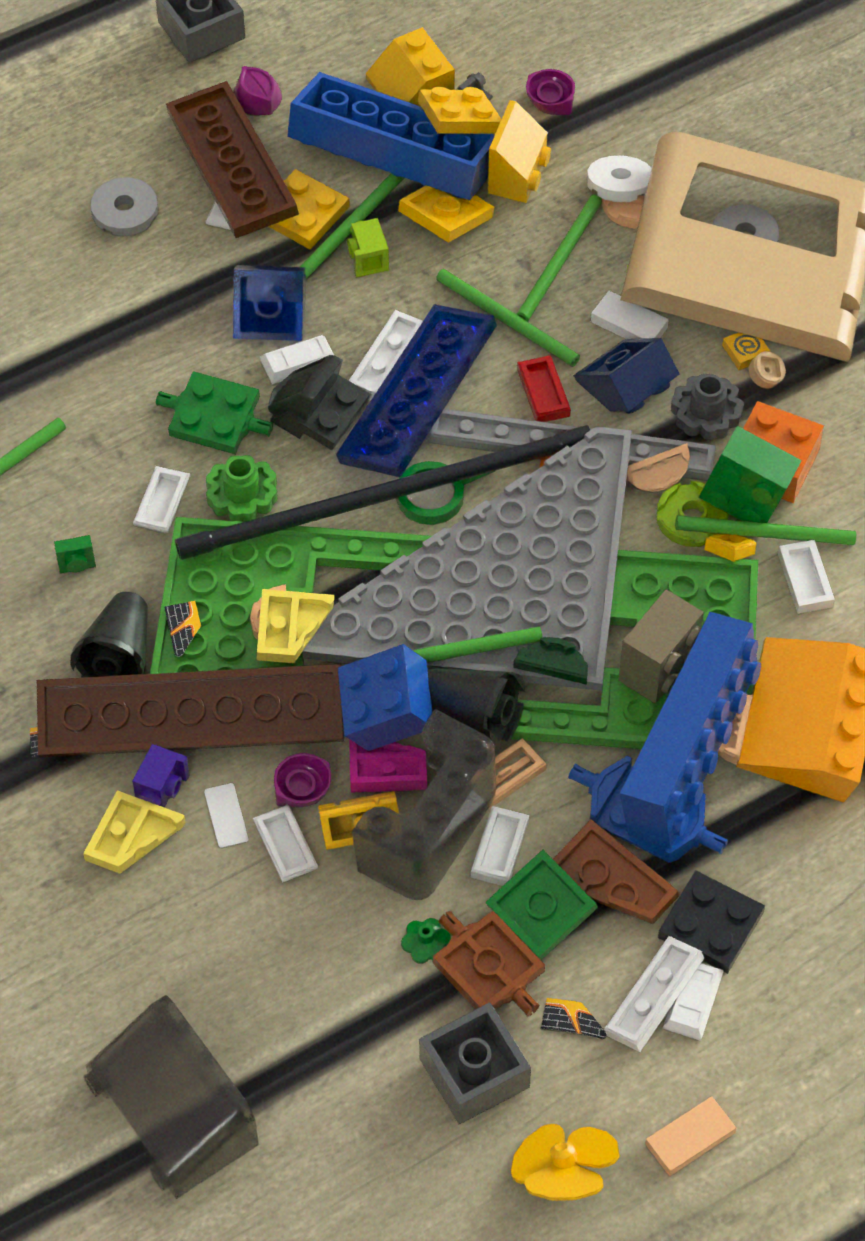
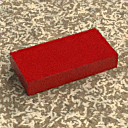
(543, 389)

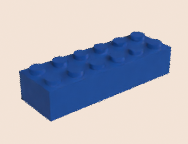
(388, 136)
(690, 730)

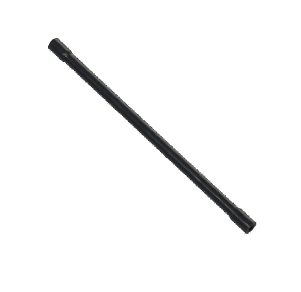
(207, 541)

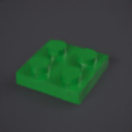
(542, 904)

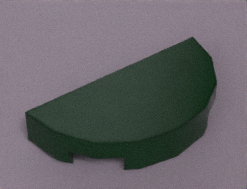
(553, 658)

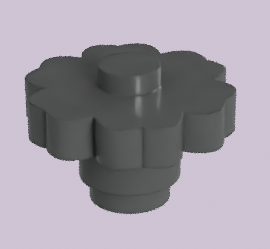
(707, 406)

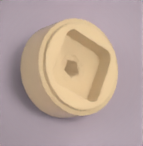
(767, 370)

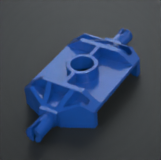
(609, 814)

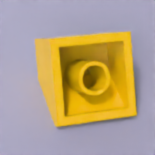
(410, 66)
(517, 155)

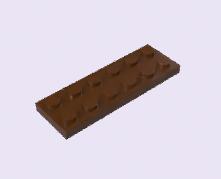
(232, 159)

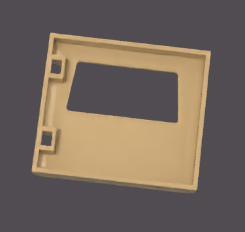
(743, 278)

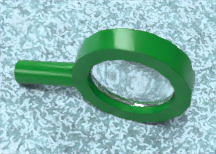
(434, 504)

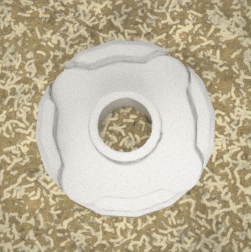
(618, 178)

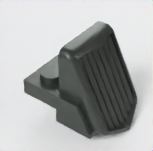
(317, 402)

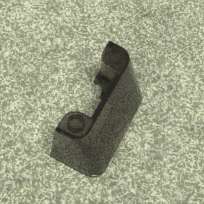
(174, 1097)

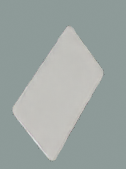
(226, 815)

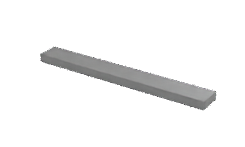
(500, 433)

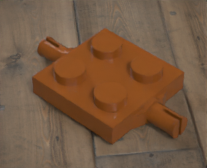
(488, 963)

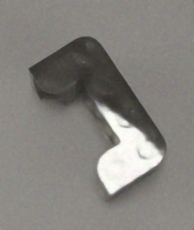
(418, 850)

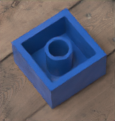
(384, 697)

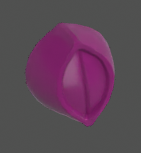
(257, 91)
(551, 91)
(301, 780)

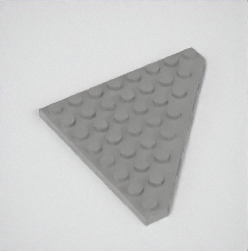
(512, 564)

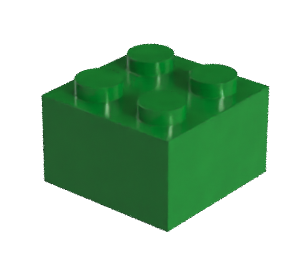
(749, 477)

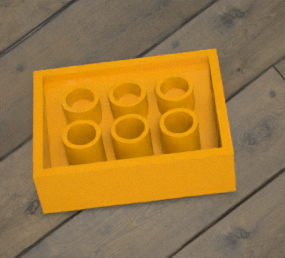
(808, 716)

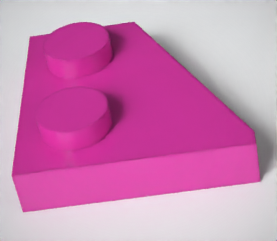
(387, 768)

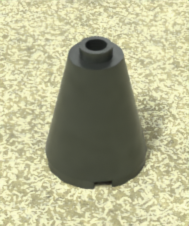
(114, 640)
(479, 699)

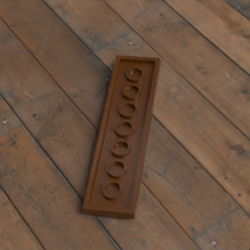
(189, 710)

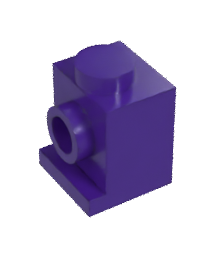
(160, 775)

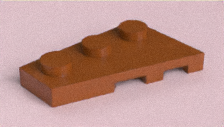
(615, 875)

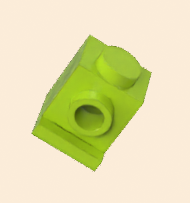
(368, 248)

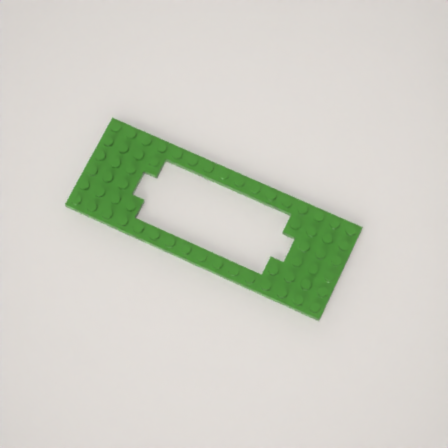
(233, 577)

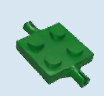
(214, 412)

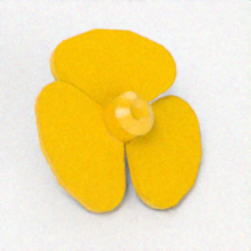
(552, 1166)

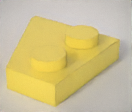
(289, 623)
(130, 832)

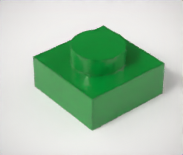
(75, 554)

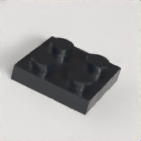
(712, 920)

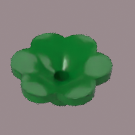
(424, 946)

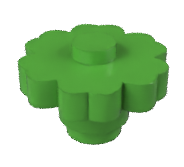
(241, 488)

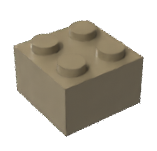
(659, 646)

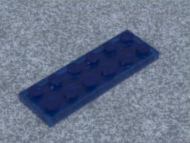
(416, 390)

